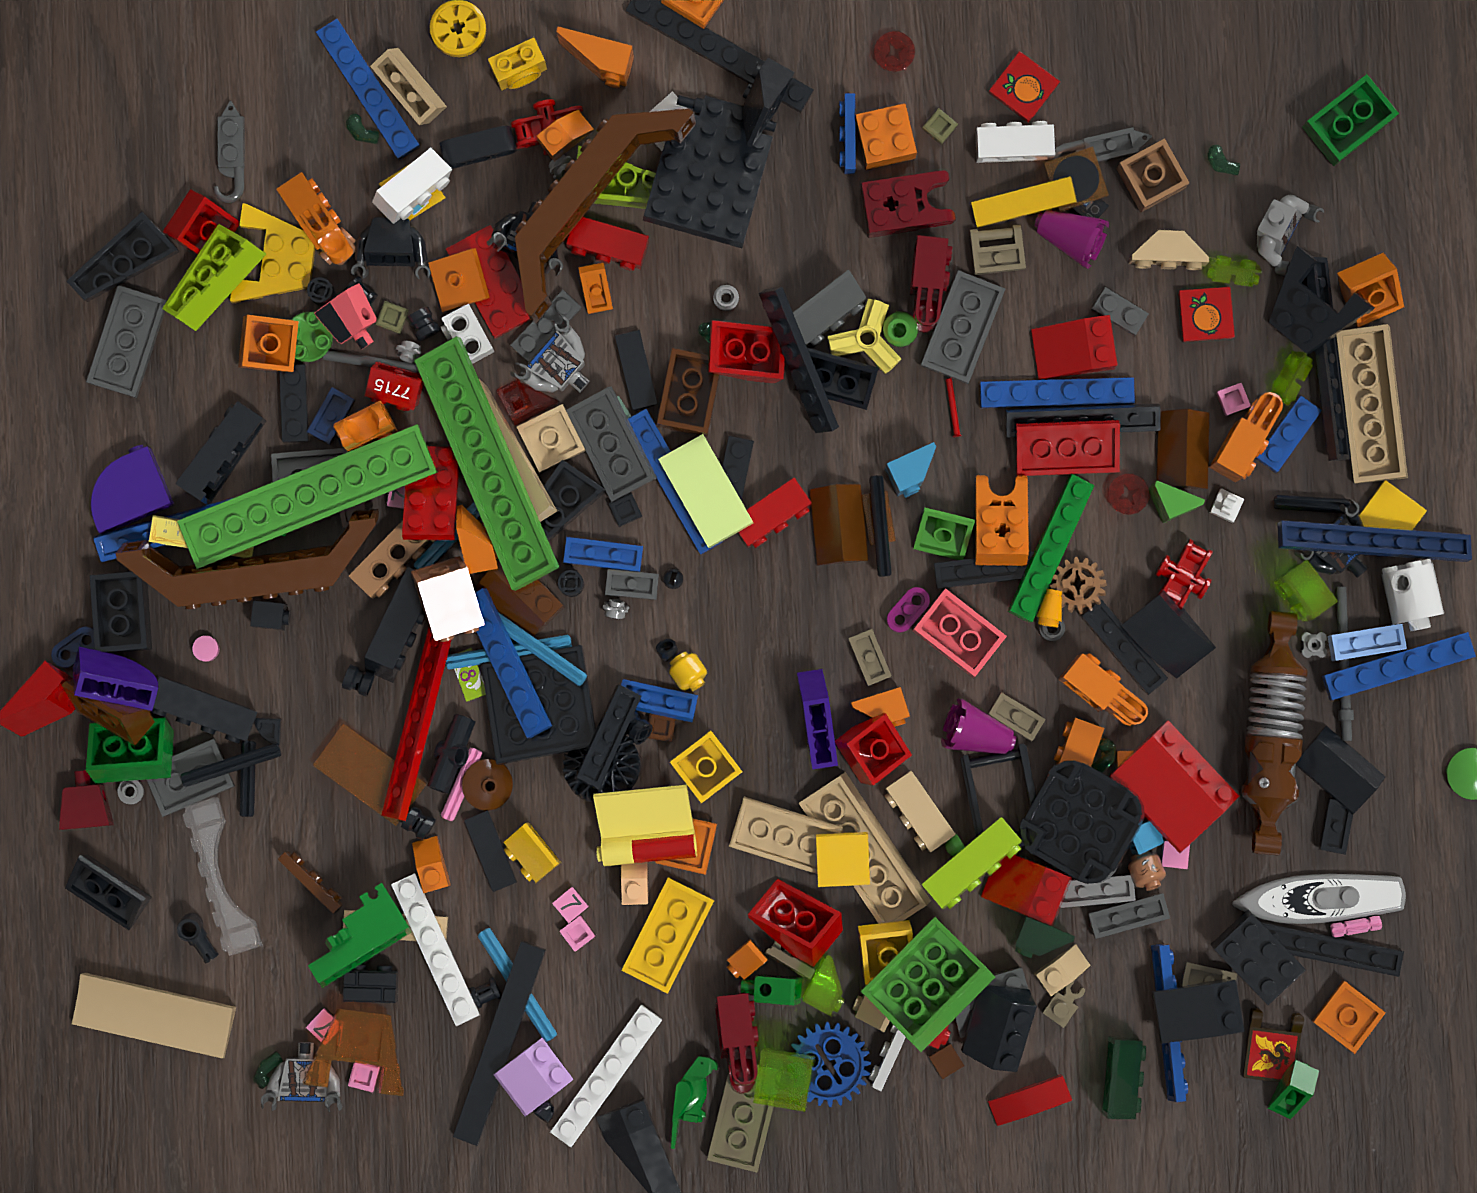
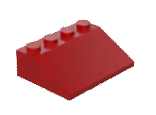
(1175, 786)

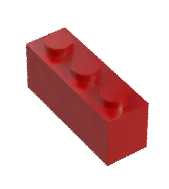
(608, 243)
(774, 512)

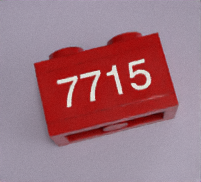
(394, 386)

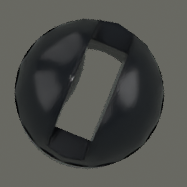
(678, 579)
(664, 645)
(544, 1111)

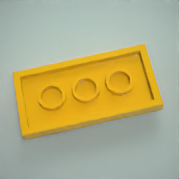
(667, 935)

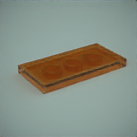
(361, 769)

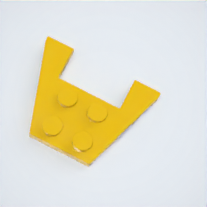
(287, 258)

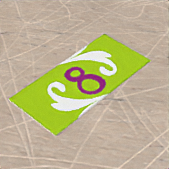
(470, 681)

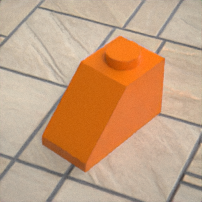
(564, 134)
(888, 702)
(430, 864)
(746, 960)

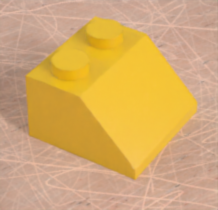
(531, 853)

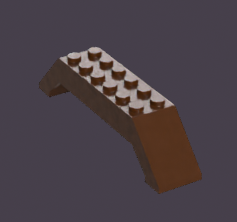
(581, 187)
(248, 576)

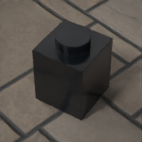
(270, 615)

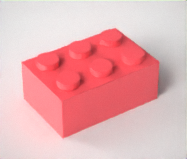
(959, 633)

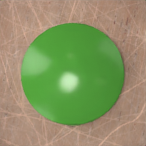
(312, 338)
(1463, 773)

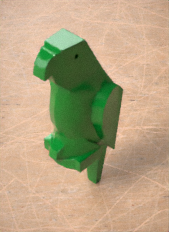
(691, 1094)

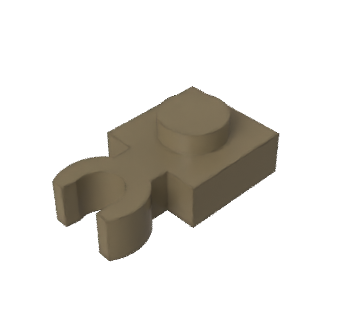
(1061, 1007)

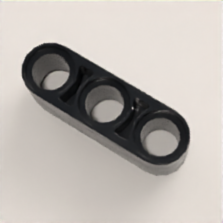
(478, 146)

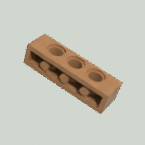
(382, 554)

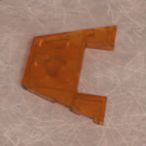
(358, 1039)

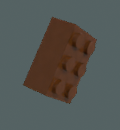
(688, 394)

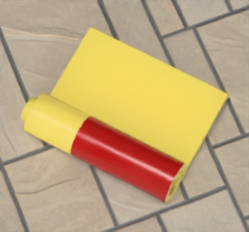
(645, 825)

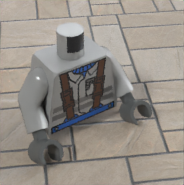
(1279, 226)
(556, 362)
(288, 1082)

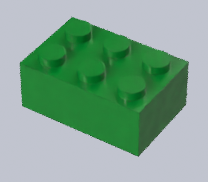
(1350, 120)
(118, 760)

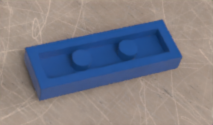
(847, 133)
(1289, 434)
(603, 554)
(663, 701)

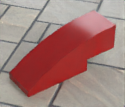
(1030, 1100)

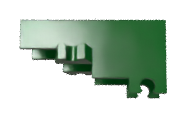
(367, 934)

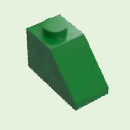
(1294, 1089)

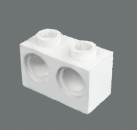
(472, 332)

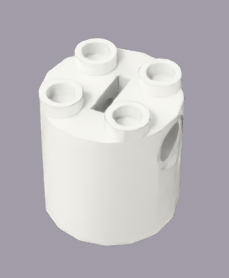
(1412, 593)

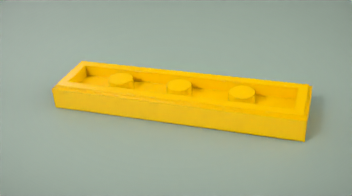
(1024, 202)

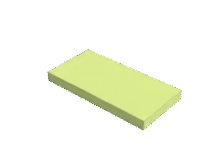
(705, 491)

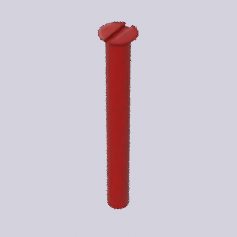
(953, 410)

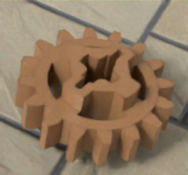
(1088, 584)

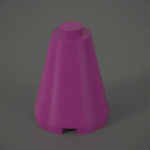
(1073, 234)
(975, 731)

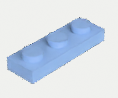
(1367, 642)

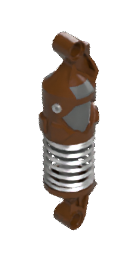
(1273, 738)

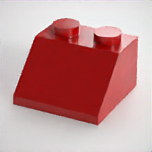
(196, 221)
(873, 749)

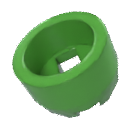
(954, 845)

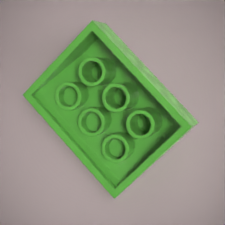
(928, 984)

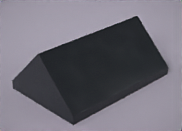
(844, 379)
(1340, 770)
(107, 891)

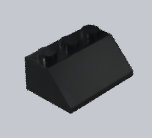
(999, 1027)

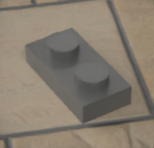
(1121, 311)
(632, 584)

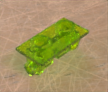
(1244, 271)
(1295, 366)

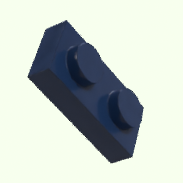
(334, 408)

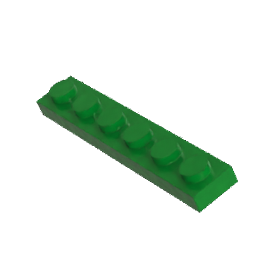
(1050, 548)

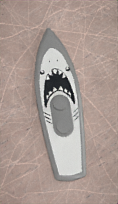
(1324, 898)

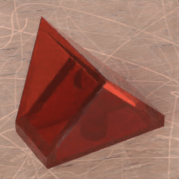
(523, 401)

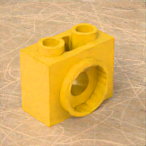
(518, 65)

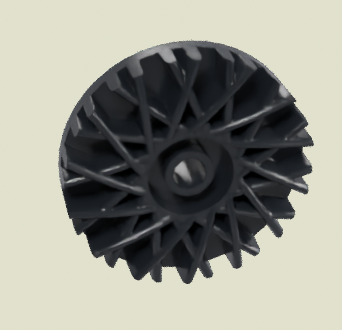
(620, 776)

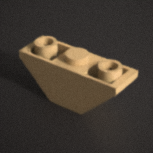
(1169, 250)

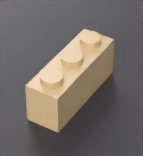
(408, 86)
(919, 812)

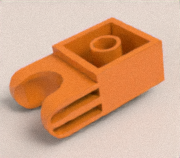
(314, 218)
(365, 426)
(1247, 438)
(1002, 516)
(1103, 690)

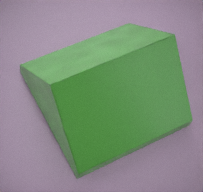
(1172, 501)
(943, 534)

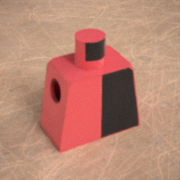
(348, 316)

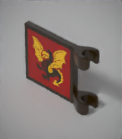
(1271, 1050)

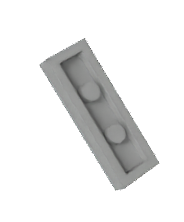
(1110, 891)

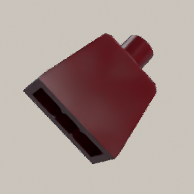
(84, 804)

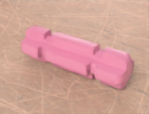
(1356, 926)

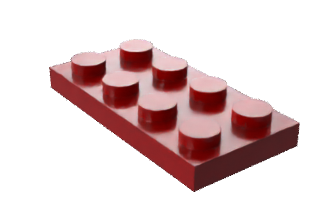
(506, 303)
(1068, 448)
(432, 501)

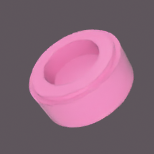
(205, 648)

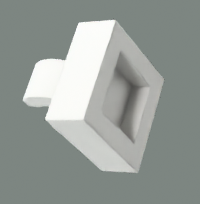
(1226, 505)

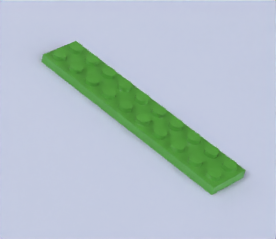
(486, 464)
(307, 496)

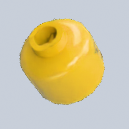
(688, 671)

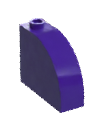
(129, 491)
(113, 679)
(817, 718)

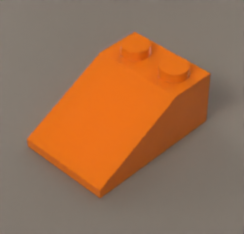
(605, 58)

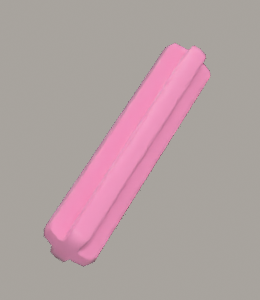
(456, 795)

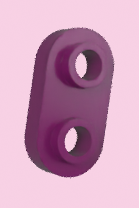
(908, 610)

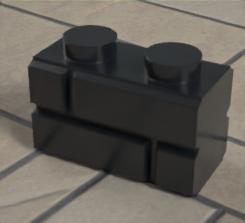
(371, 985)

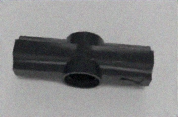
(451, 753)

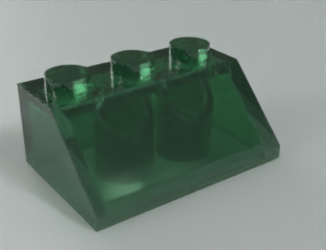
(1123, 1078)

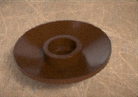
(474, 784)

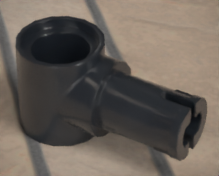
(197, 938)

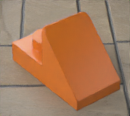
(595, 288)

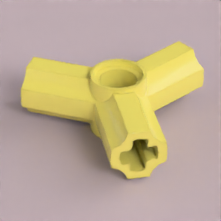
(872, 323)

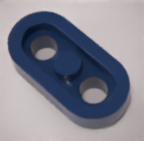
(72, 644)

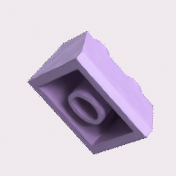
(533, 1077)

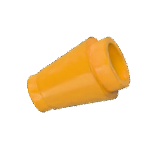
(1051, 609)

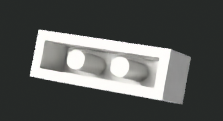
(1015, 142)
(412, 186)

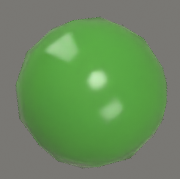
(900, 329)

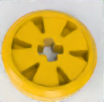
(443, 22)

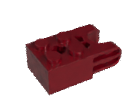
(911, 202)
(929, 279)
(738, 1039)

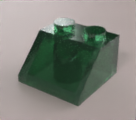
(1038, 938)

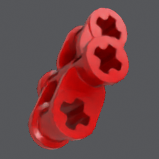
(536, 124)
(1188, 572)

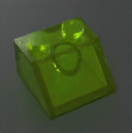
(824, 988)

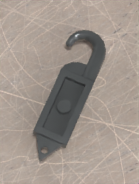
(1107, 145)
(231, 151)

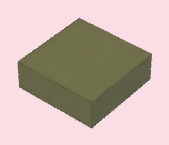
(940, 126)
(392, 317)

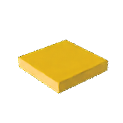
(1391, 509)
(842, 859)

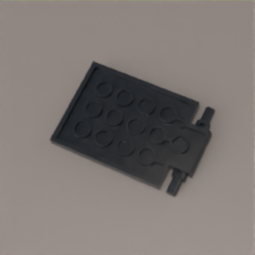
(711, 177)

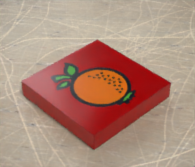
(1024, 87)
(1206, 314)

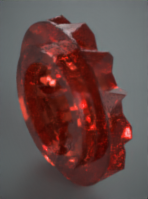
(896, 40)
(1130, 482)

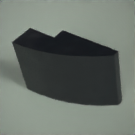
(1168, 635)

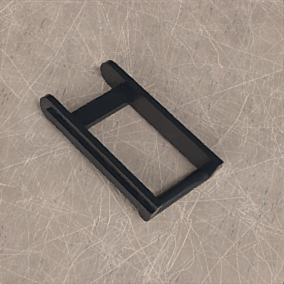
(969, 763)

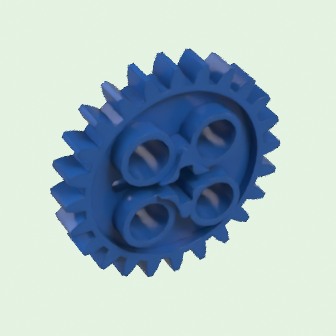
(848, 1051)

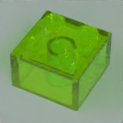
(1304, 591)
(784, 1079)

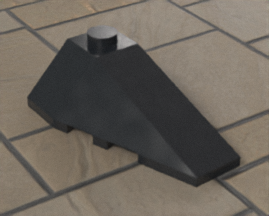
(638, 1145)

